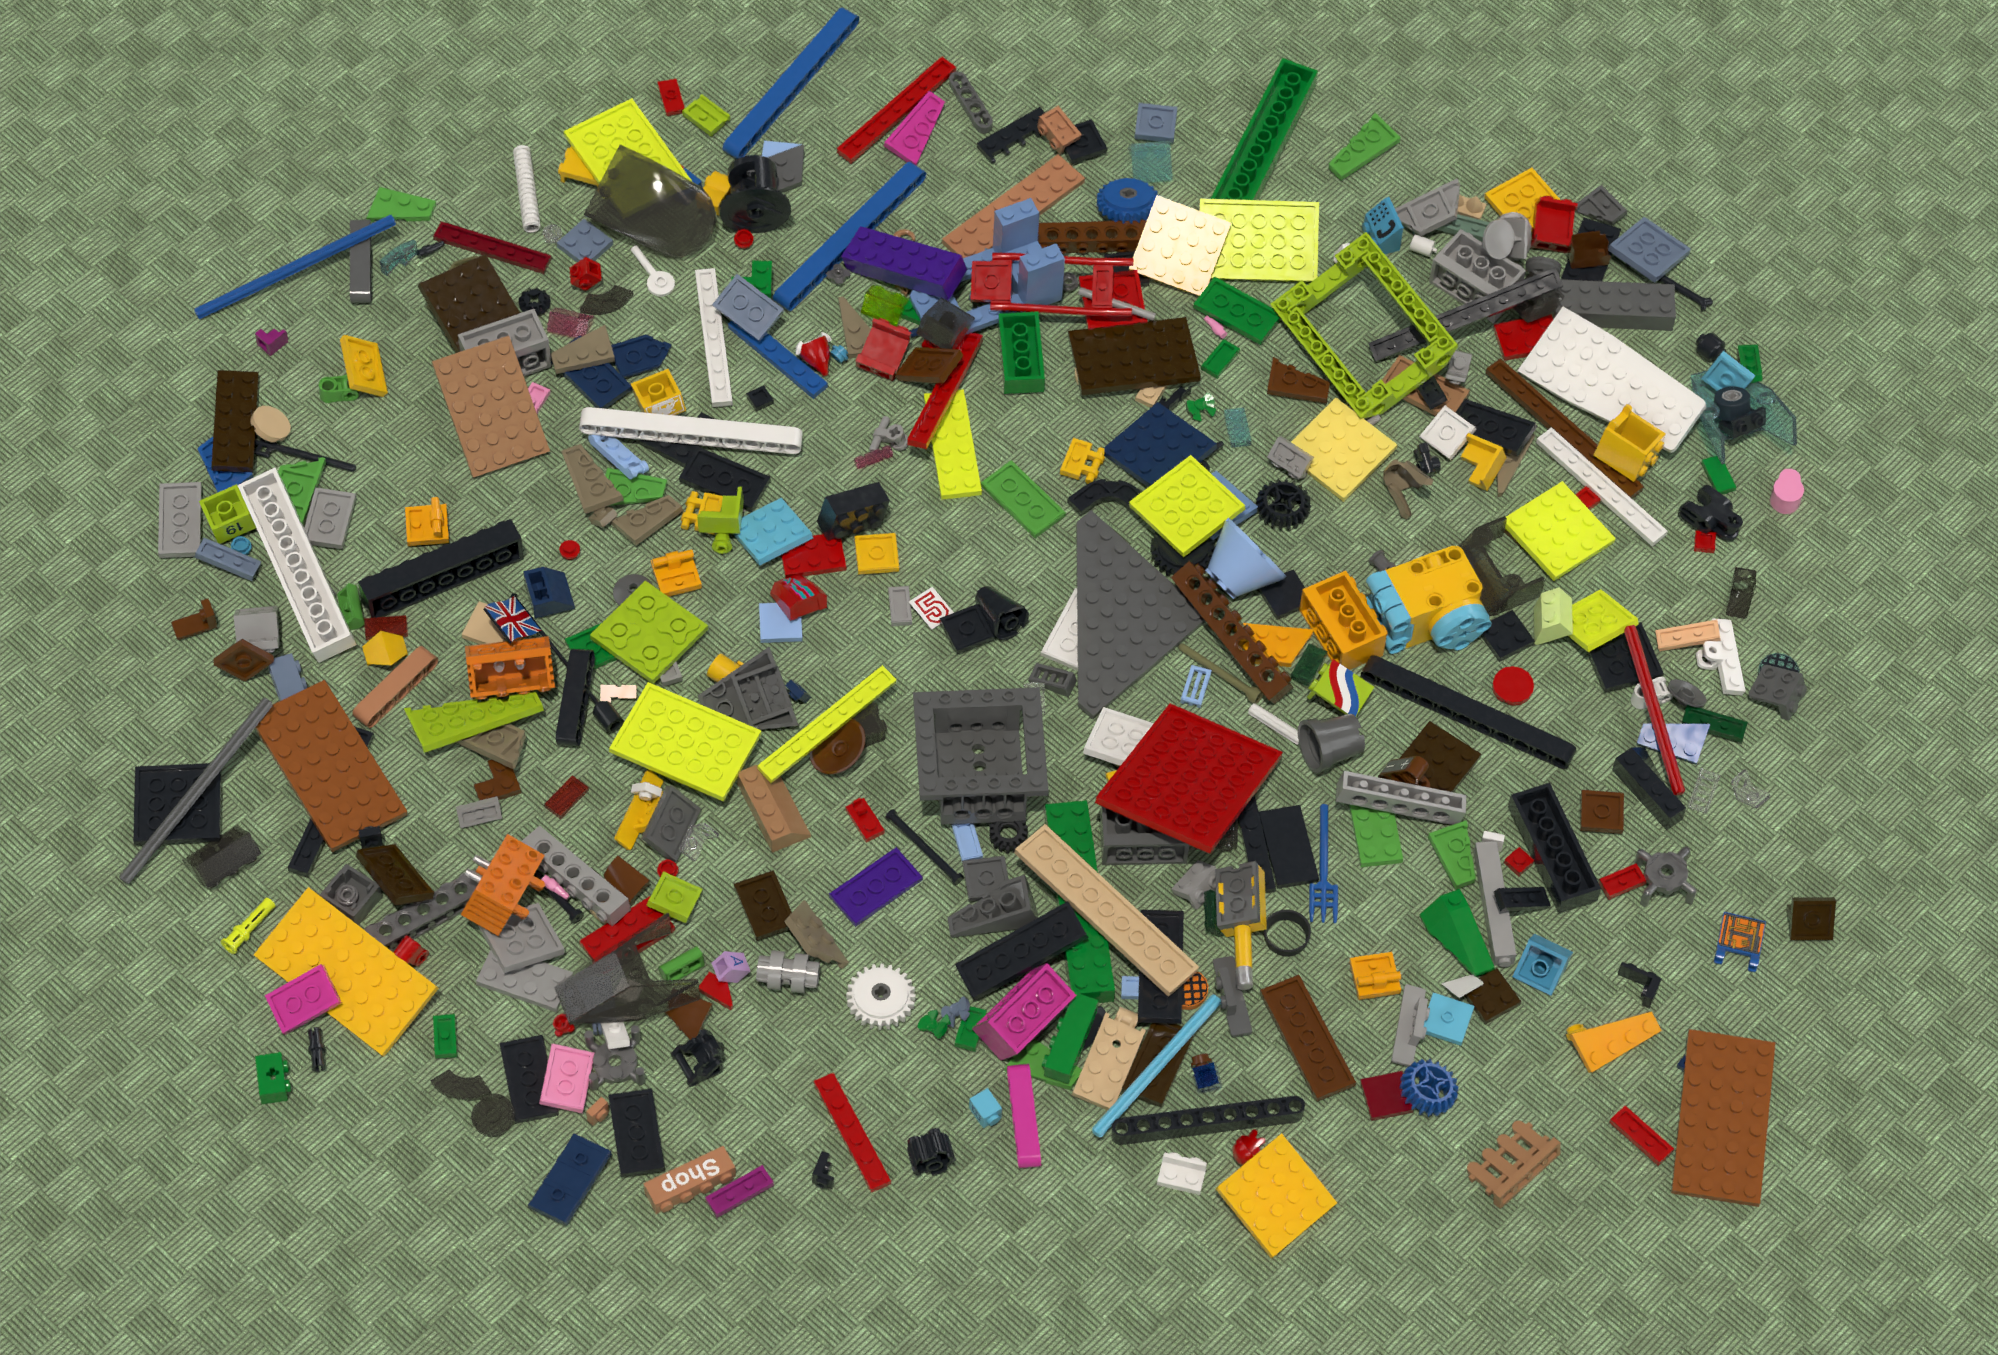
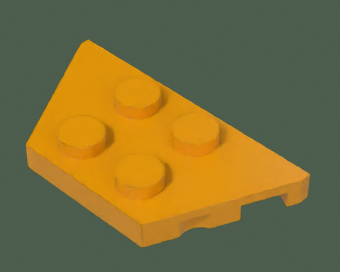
(1281, 642)

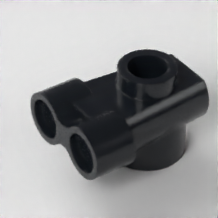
(1425, 462)

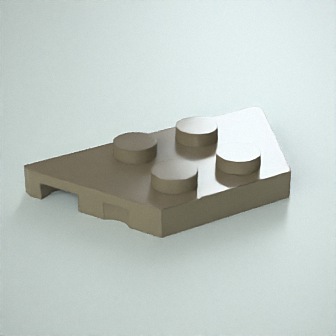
(499, 744)
(813, 936)

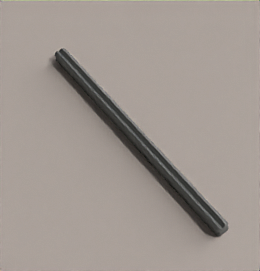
(195, 790)

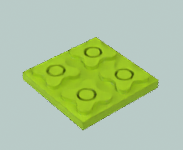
(649, 632)

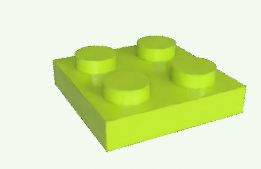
(674, 897)

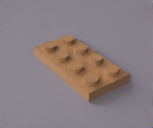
(1453, 392)

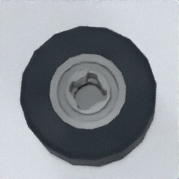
(1732, 402)

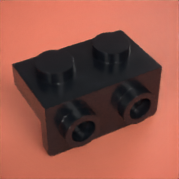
(1744, 423)

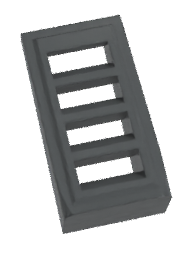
(1064, 685)

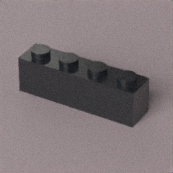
(1644, 781)

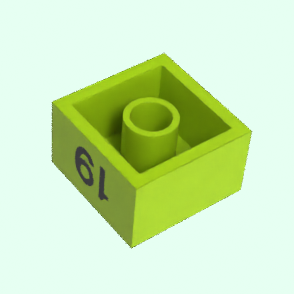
(227, 514)

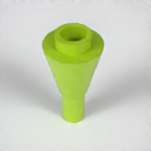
(722, 543)

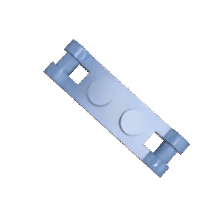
(619, 455)

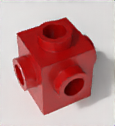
(585, 273)

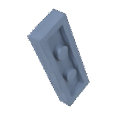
(228, 559)

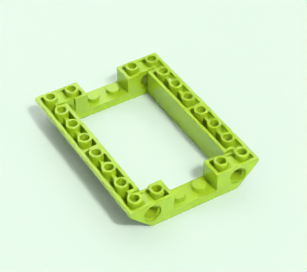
(1351, 261)

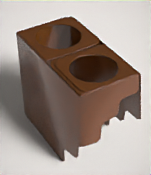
(1584, 250)

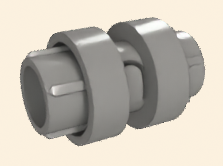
(794, 972)

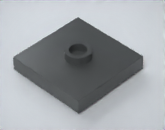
(984, 875)

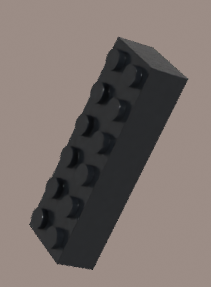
(1554, 847)

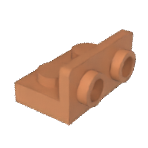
(1058, 129)

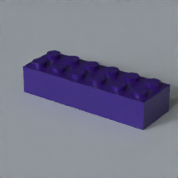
(904, 263)

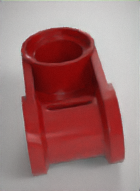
(411, 951)

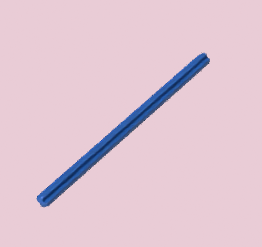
(295, 266)

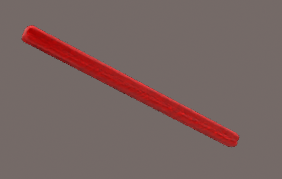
(1654, 710)

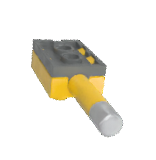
(1240, 912)

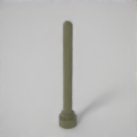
(1252, 693)

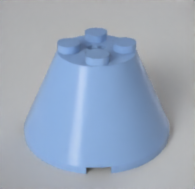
(1240, 564)

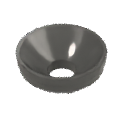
(1541, 264)

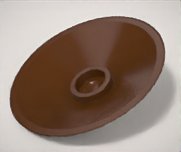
(840, 749)

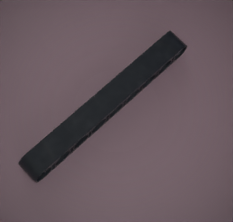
(1200, 1127)

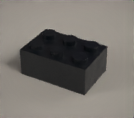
(853, 511)

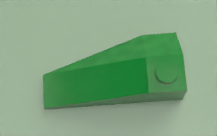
(1455, 927)

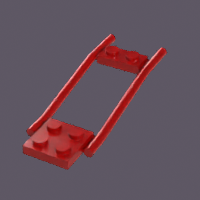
(993, 283)

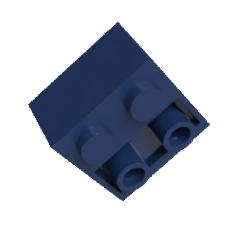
(547, 591)

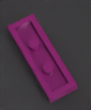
(739, 1191)

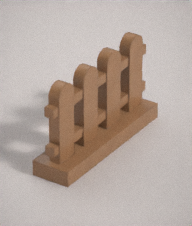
(1531, 1162)

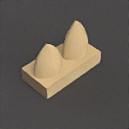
(1471, 207)

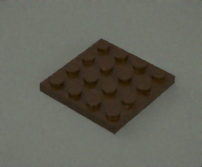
(467, 298)

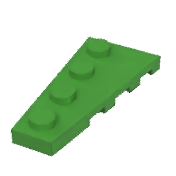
(1368, 144)

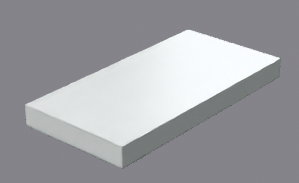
(1063, 639)

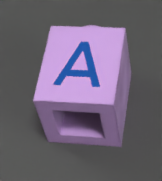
(730, 967)

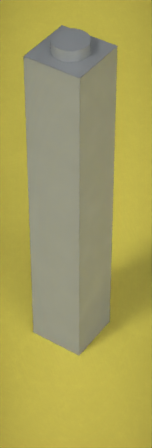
(1497, 922)

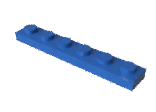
(784, 361)

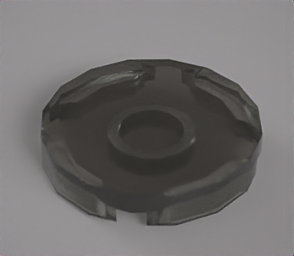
(493, 1115)

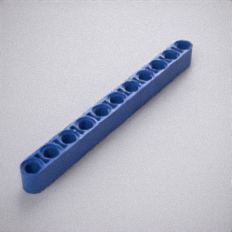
(790, 83)
(870, 216)

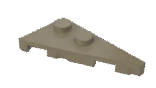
(854, 328)

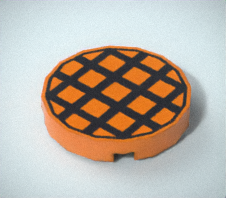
(1194, 991)

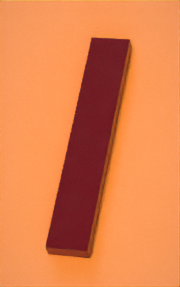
(492, 247)

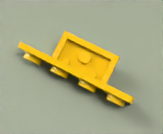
(638, 814)

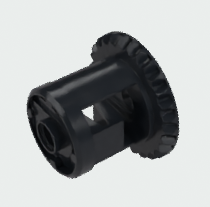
(754, 192)

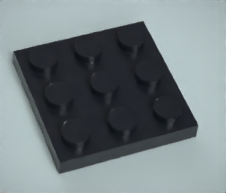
(1615, 663)

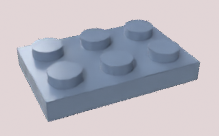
(748, 307)

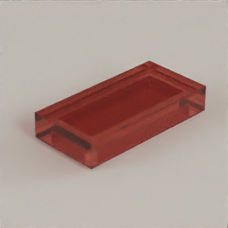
(391, 624)
(566, 797)

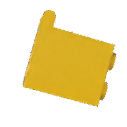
(1630, 444)

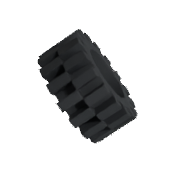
(1008, 843)

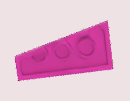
(913, 133)

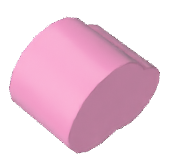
(1787, 492)

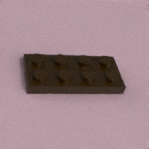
(395, 874)
(1156, 1039)

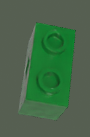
(272, 1089)

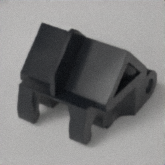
(708, 1054)

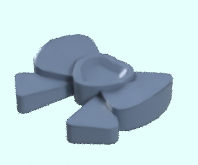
(959, 1008)

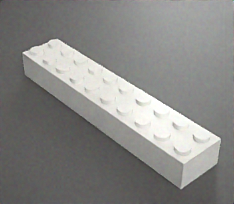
(297, 565)

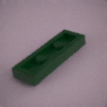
(1720, 724)

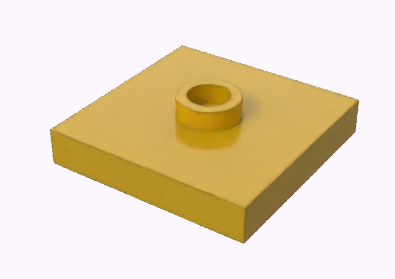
(876, 553)

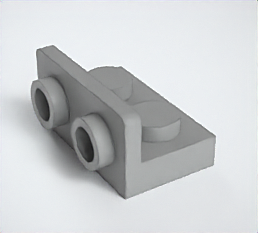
(1290, 457)

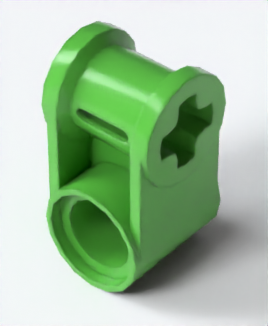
(337, 390)

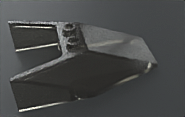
(618, 986)

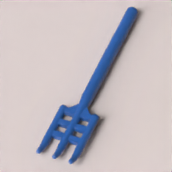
(1323, 885)

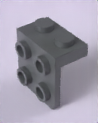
(1779, 688)

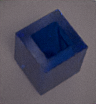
(1207, 1077)

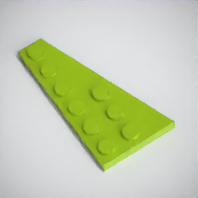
(466, 718)

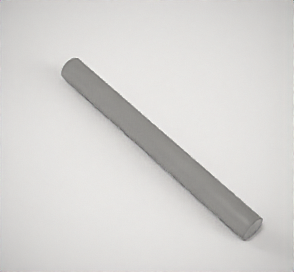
(1119, 304)

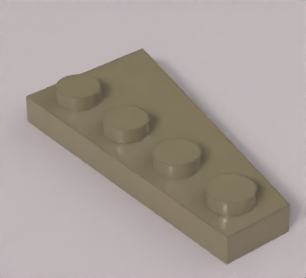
(589, 480)

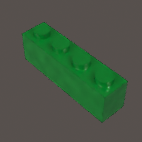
(1070, 1038)

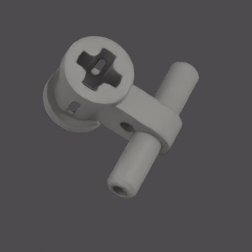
(893, 435)

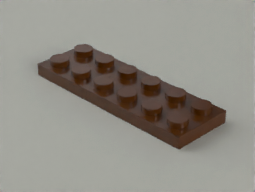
(1307, 1038)

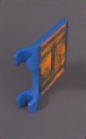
(1740, 936)

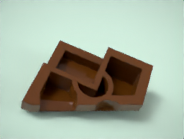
(626, 879)
(690, 1017)

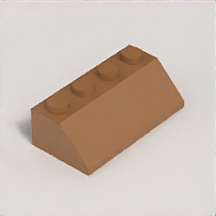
(772, 809)

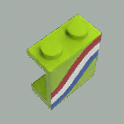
(1340, 688)

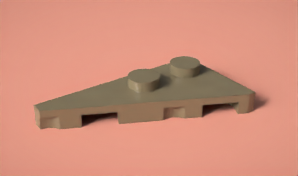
(1510, 467)

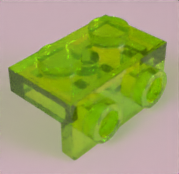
(883, 304)

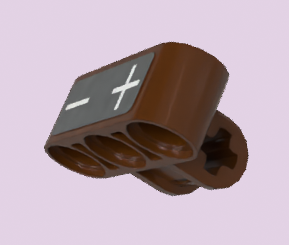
(1407, 770)

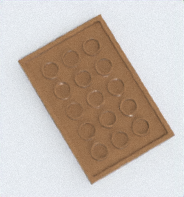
(490, 406)

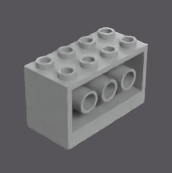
(1470, 273)
(526, 337)

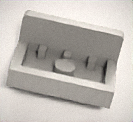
(1195, 882)

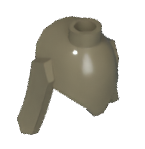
(1402, 475)

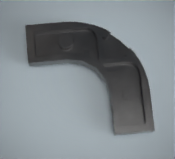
(1103, 491)

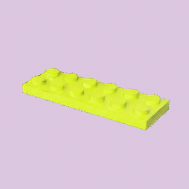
(955, 452)

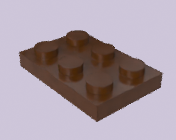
(929, 365)

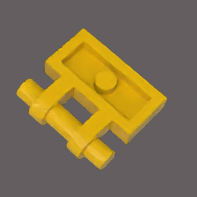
(1077, 457)
(709, 503)

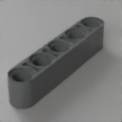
(360, 266)

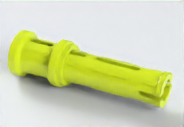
(244, 934)

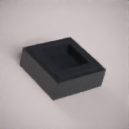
(760, 398)

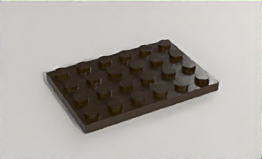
(1134, 356)

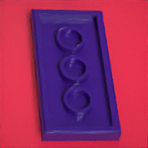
(875, 887)

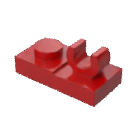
(864, 819)

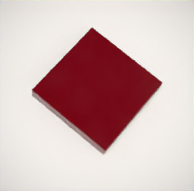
(1384, 1096)

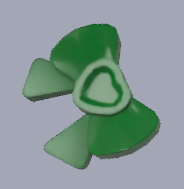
(1194, 407)
(930, 1024)

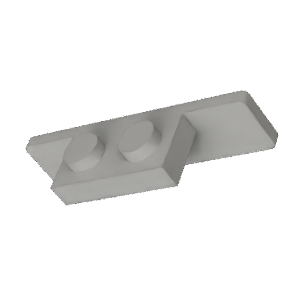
(1410, 1025)

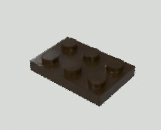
(763, 904)

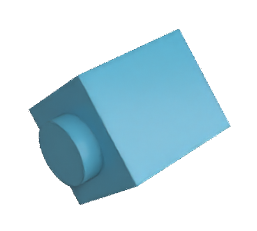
(985, 1108)

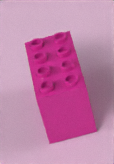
(1024, 1012)

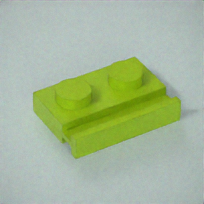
(706, 115)

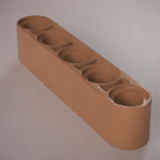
(395, 687)

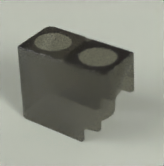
(1739, 600)

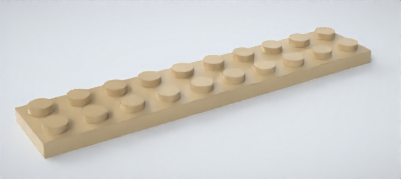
(1106, 910)

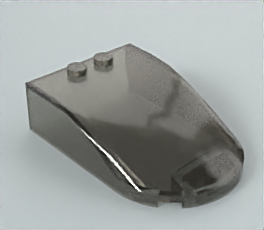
(652, 206)

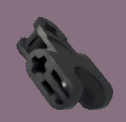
(1714, 515)

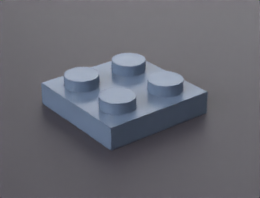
(1155, 122)
(584, 241)

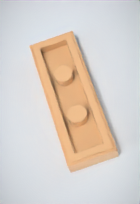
(1687, 635)

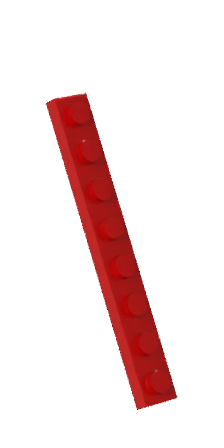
(895, 110)
(943, 394)

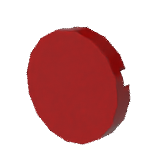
(1513, 685)

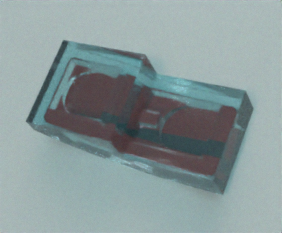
(402, 254)

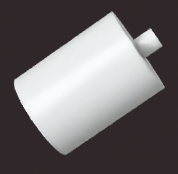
(1423, 245)

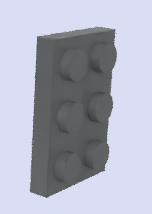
(670, 823)

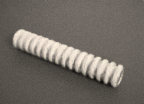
(526, 188)

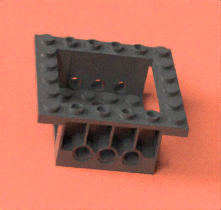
(988, 719)

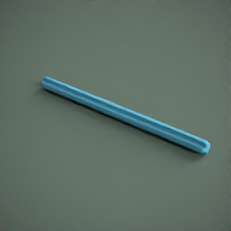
(1156, 1065)

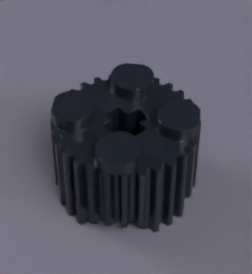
(930, 1152)

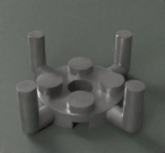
(1662, 882)
(604, 1071)

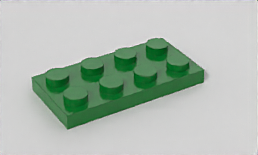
(1237, 310)

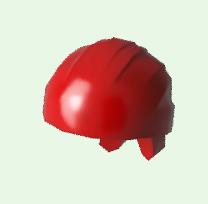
(1247, 1147)

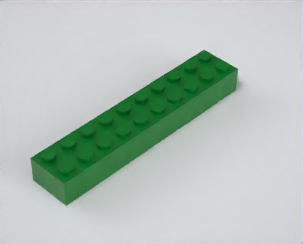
(1267, 132)
(1089, 961)

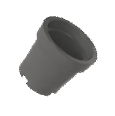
(1329, 741)

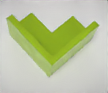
(727, 520)

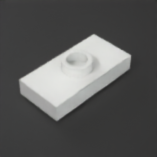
(615, 1035)

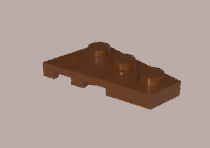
(1291, 383)

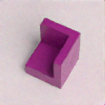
(272, 341)

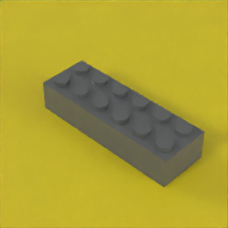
(1621, 304)

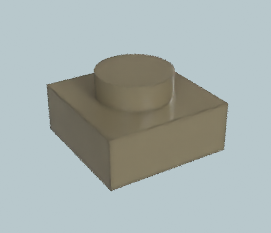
(602, 516)

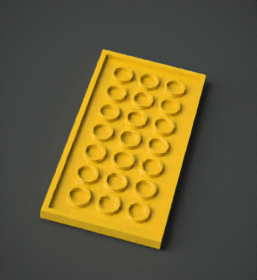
(374, 985)

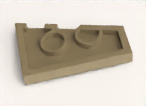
(584, 352)
(643, 522)

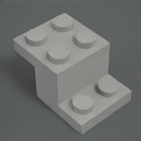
(258, 627)

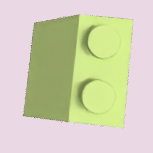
(1552, 616)

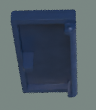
(570, 1179)

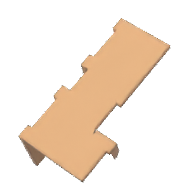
(624, 691)

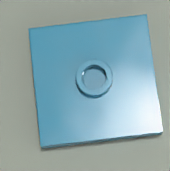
(1727, 373)
(1448, 1018)

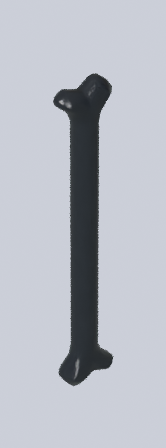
(1703, 302)

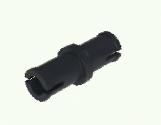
(316, 1049)

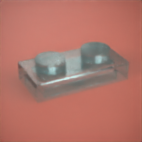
(1237, 427)

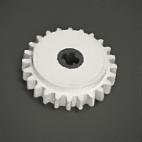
(885, 982)

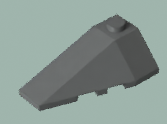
(1001, 910)

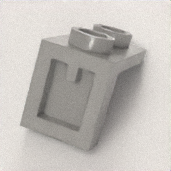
(1458, 367)

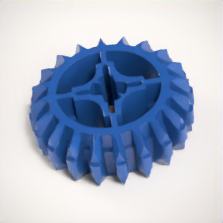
(1426, 1093)

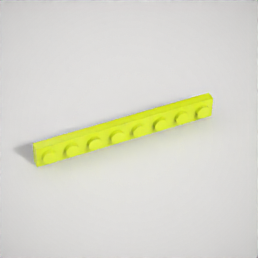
(826, 724)

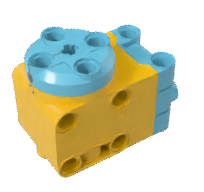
(1429, 600)

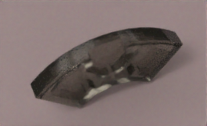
(607, 302)
(460, 1088)

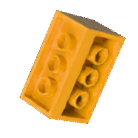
(1343, 620)

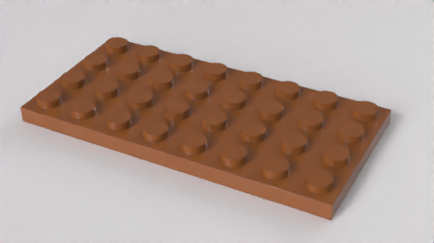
(328, 765)
(1723, 1118)

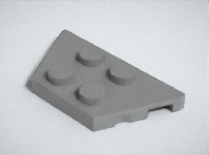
(1431, 209)

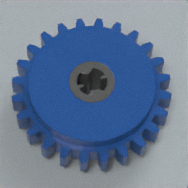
(1126, 200)

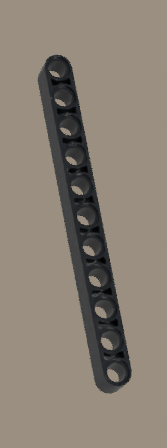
(1468, 712)

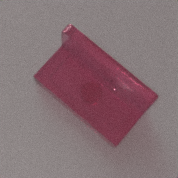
(568, 322)

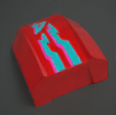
(798, 596)

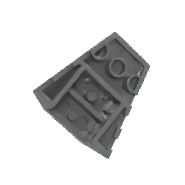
(753, 694)

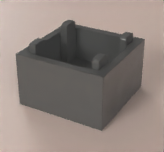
(368, 893)

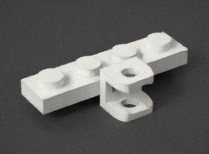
(1725, 657)

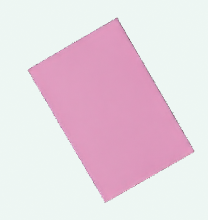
(566, 1078)

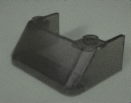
(1498, 592)

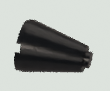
(1001, 612)

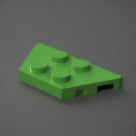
(300, 483)

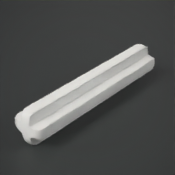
(1274, 723)

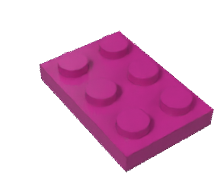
(303, 999)

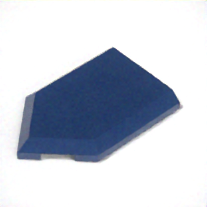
(639, 355)

